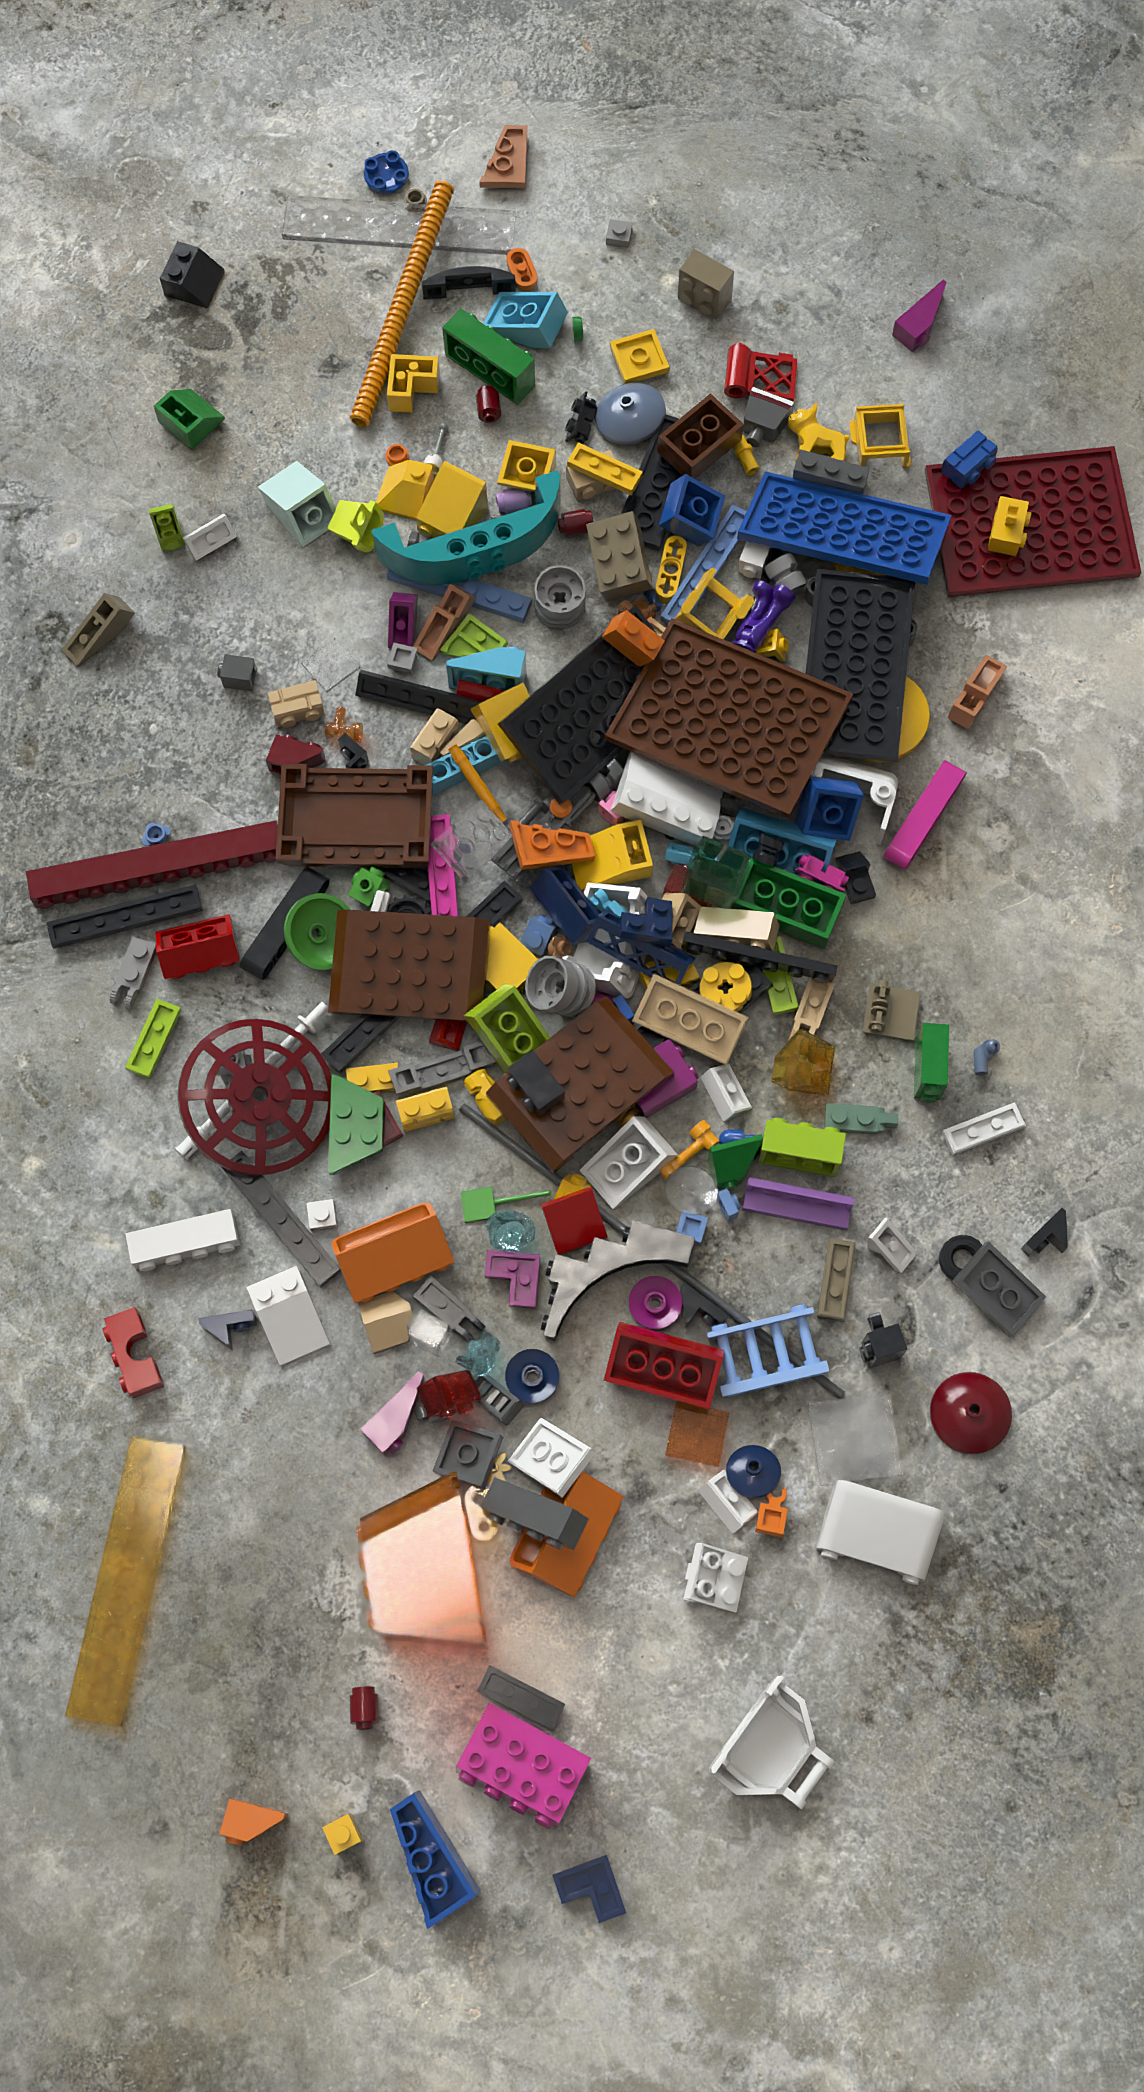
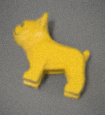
(815, 437)

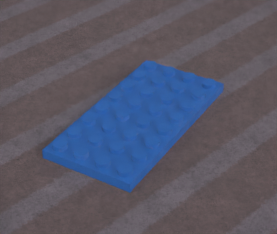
(845, 527)

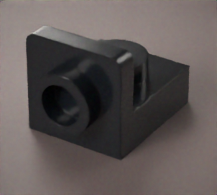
(353, 752)

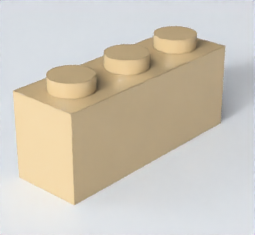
(739, 926)

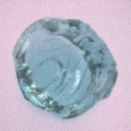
(510, 1230)
(480, 1354)

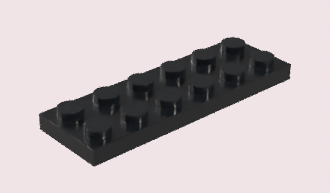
(651, 492)

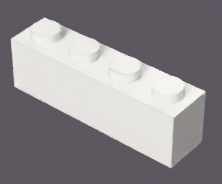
(183, 1239)

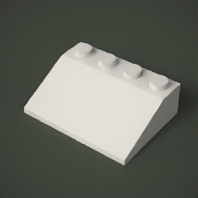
(667, 800)

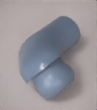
(984, 1053)

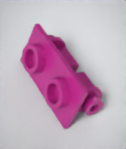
(812, 868)

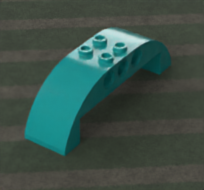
(476, 548)

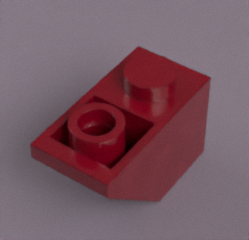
(289, 750)

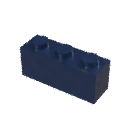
(565, 903)

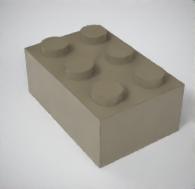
(619, 556)

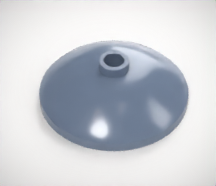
(634, 421)

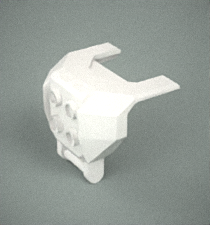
(771, 1748)

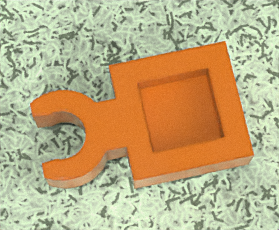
(771, 1516)

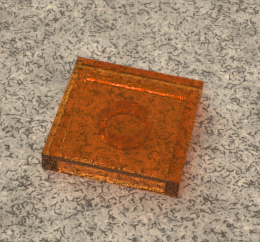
(697, 1434)

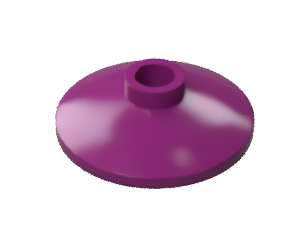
(657, 1289)

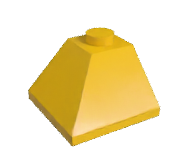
(405, 488)

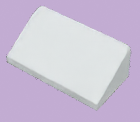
(725, 1092)
(729, 1505)

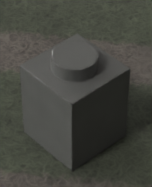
(237, 672)

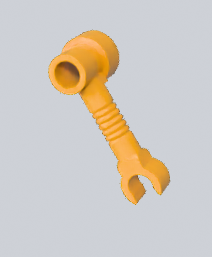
(703, 1138)

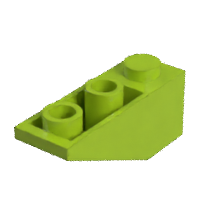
(167, 527)

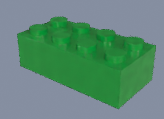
(489, 356)
(800, 905)

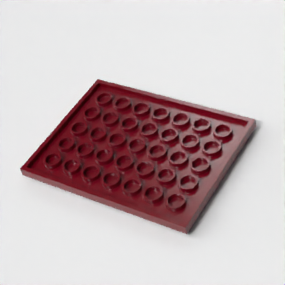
(1074, 531)

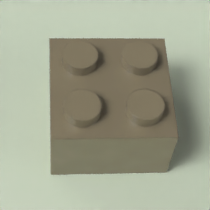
(705, 284)

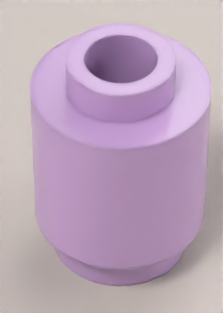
(513, 500)

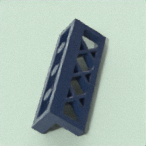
(668, 955)

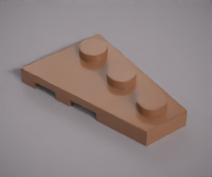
(508, 161)

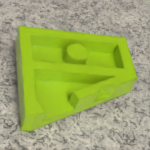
(472, 638)

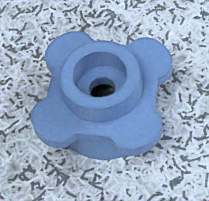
(155, 829)

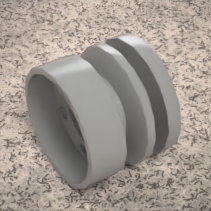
(559, 585)
(560, 986)

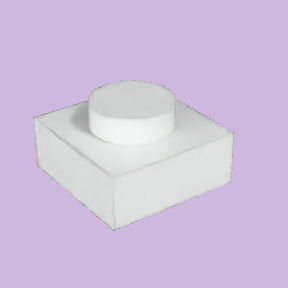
(321, 1214)

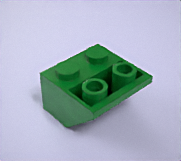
(187, 416)

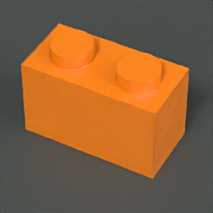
(633, 638)

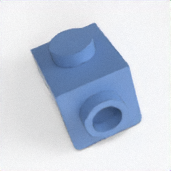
(538, 933)

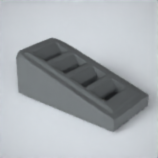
(512, 1408)

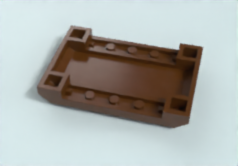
(354, 817)
(408, 965)
(602, 1070)

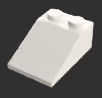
(628, 1161)
(288, 1316)

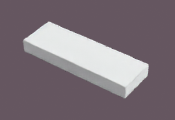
(983, 1129)

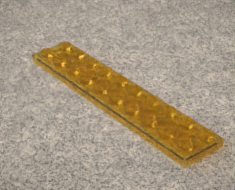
(125, 1581)

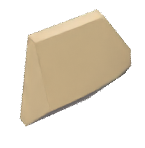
(386, 1320)

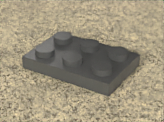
(999, 1289)

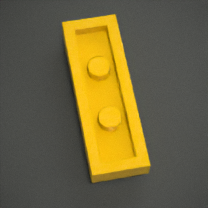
(604, 468)

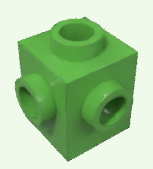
(366, 883)

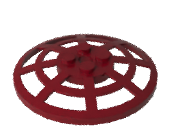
(241, 1099)

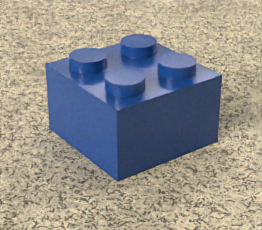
(692, 510)
(829, 808)

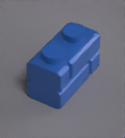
(970, 459)

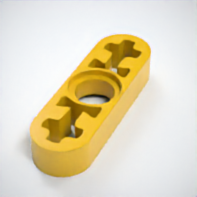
(677, 561)

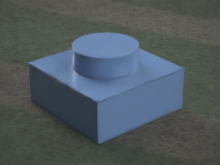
(728, 1204)
(692, 1226)

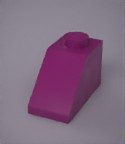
(402, 618)

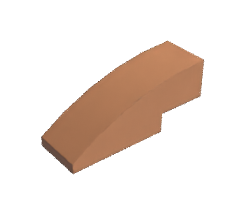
(444, 620)
(977, 692)

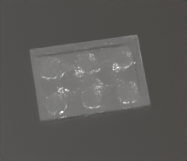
(472, 840)

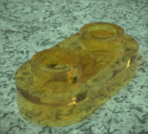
(477, 1515)

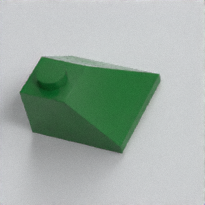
(733, 1160)

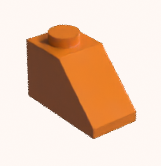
(248, 1821)

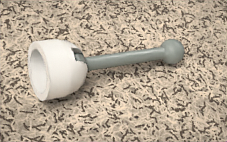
(435, 459)

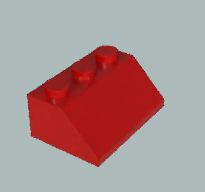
(197, 947)

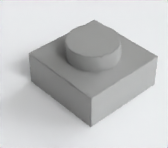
(619, 233)
(402, 658)

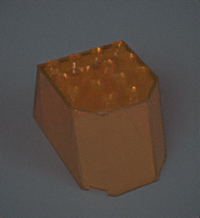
(422, 1569)

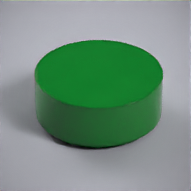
(577, 327)

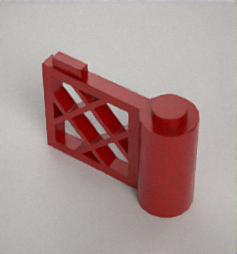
(741, 370)

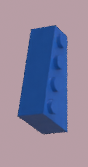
(432, 1860)

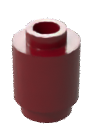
(488, 404)
(574, 522)
(363, 1707)

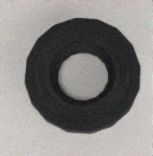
(950, 1247)

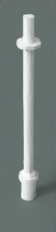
(306, 1024)

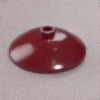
(960, 1427)

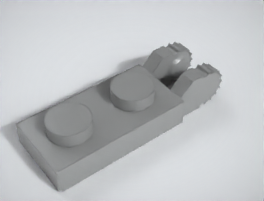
(133, 971)

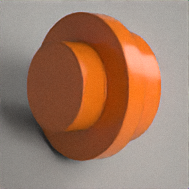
(396, 454)

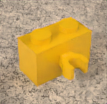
(1008, 526)

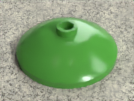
(309, 913)

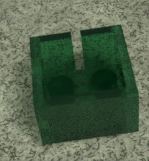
(715, 880)

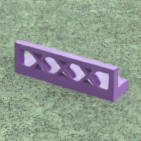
(797, 1203)

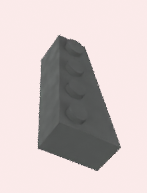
(533, 1514)

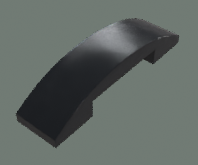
(466, 278)

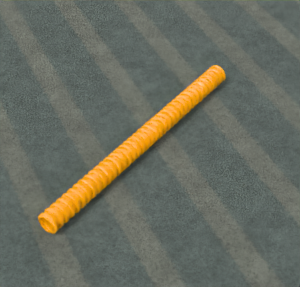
(402, 303)

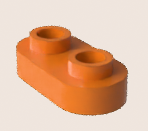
(523, 271)

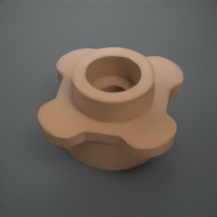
(559, 947)

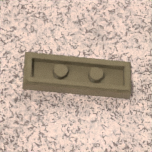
(836, 1279)

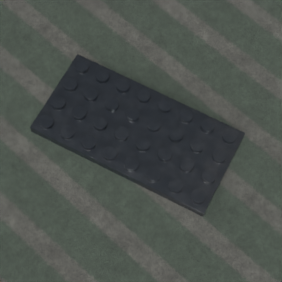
(863, 647)
(566, 718)

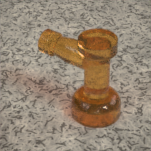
(337, 728)

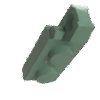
(859, 1118)

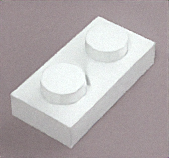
(209, 537)

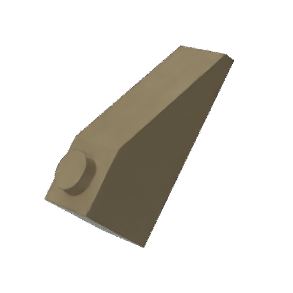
(98, 628)

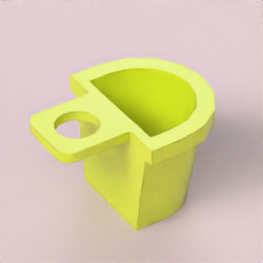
(355, 521)

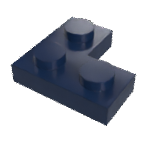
(651, 928)
(593, 1879)

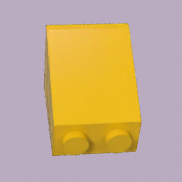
(452, 502)
(492, 712)

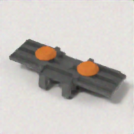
(556, 817)

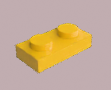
(372, 1077)

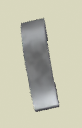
(442, 1070)

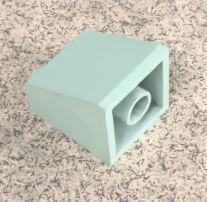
(299, 502)

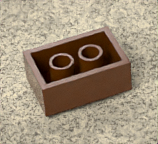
(700, 437)

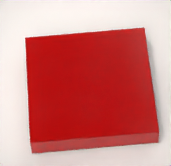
(573, 1220)

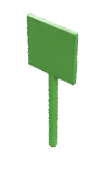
(480, 1203)

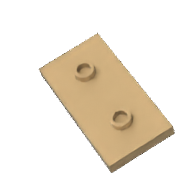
(690, 1019)

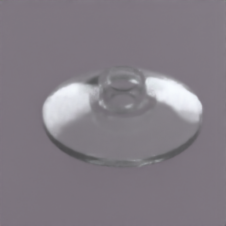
(694, 1180)

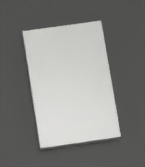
(551, 1457)

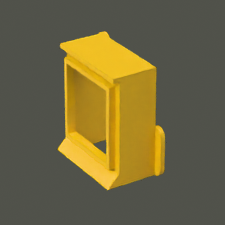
(880, 414)
(738, 606)

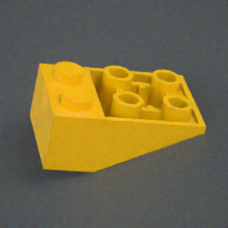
(619, 856)

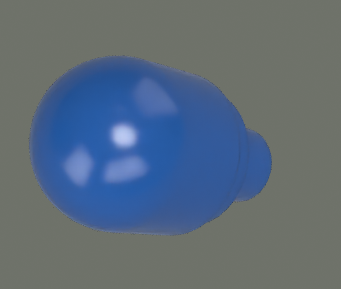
(732, 1135)

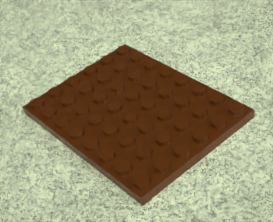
(730, 718)

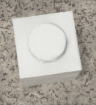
(753, 560)

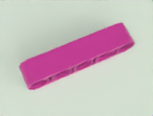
(924, 815)

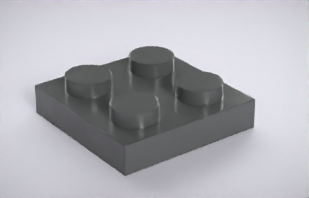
(469, 1452)

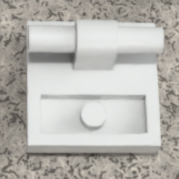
(715, 1577)

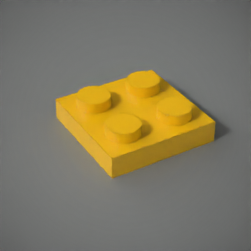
(639, 356)

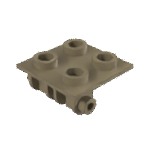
(891, 1011)

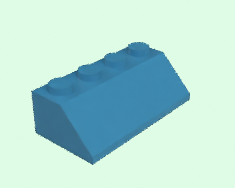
(751, 824)

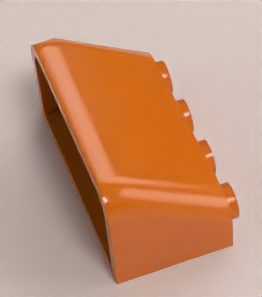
(392, 1252)
(567, 1567)

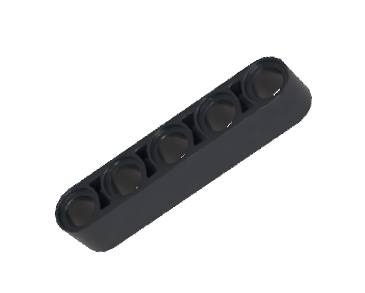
(270, 941)

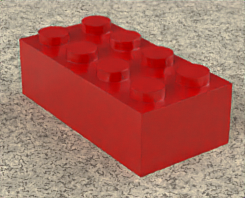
(664, 1365)

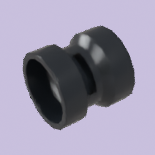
(770, 844)

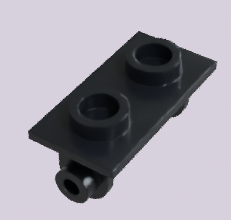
(582, 410)

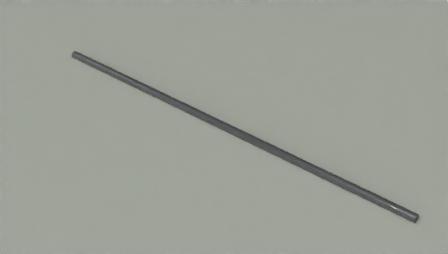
(620, 1227)

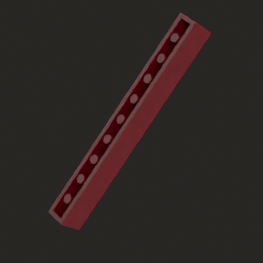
(152, 865)

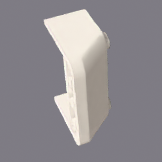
(876, 782)

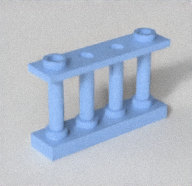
(786, 1371)

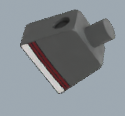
(765, 416)

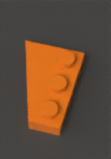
(547, 847)

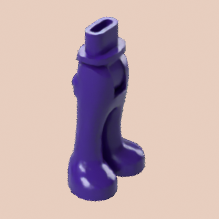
(758, 623)

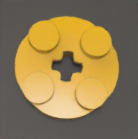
(728, 972)

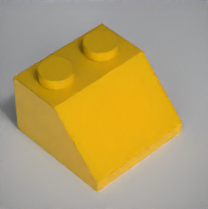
(524, 463)

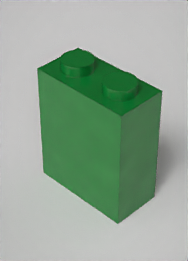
(931, 1062)

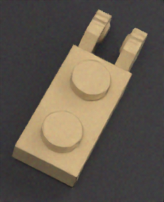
(812, 1006)

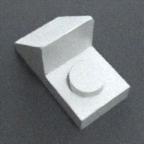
(891, 1245)

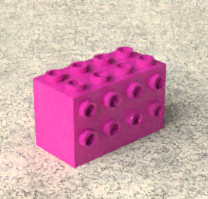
(522, 1766)

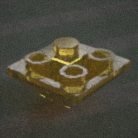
(804, 1064)

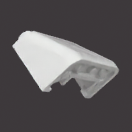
(610, 973)
(880, 1530)

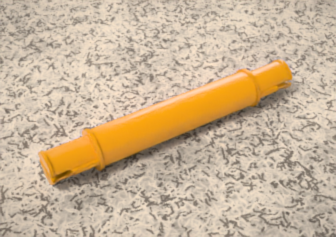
(476, 781)

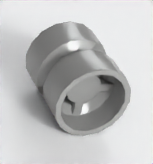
(784, 573)

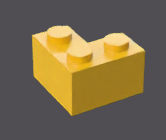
(411, 375)

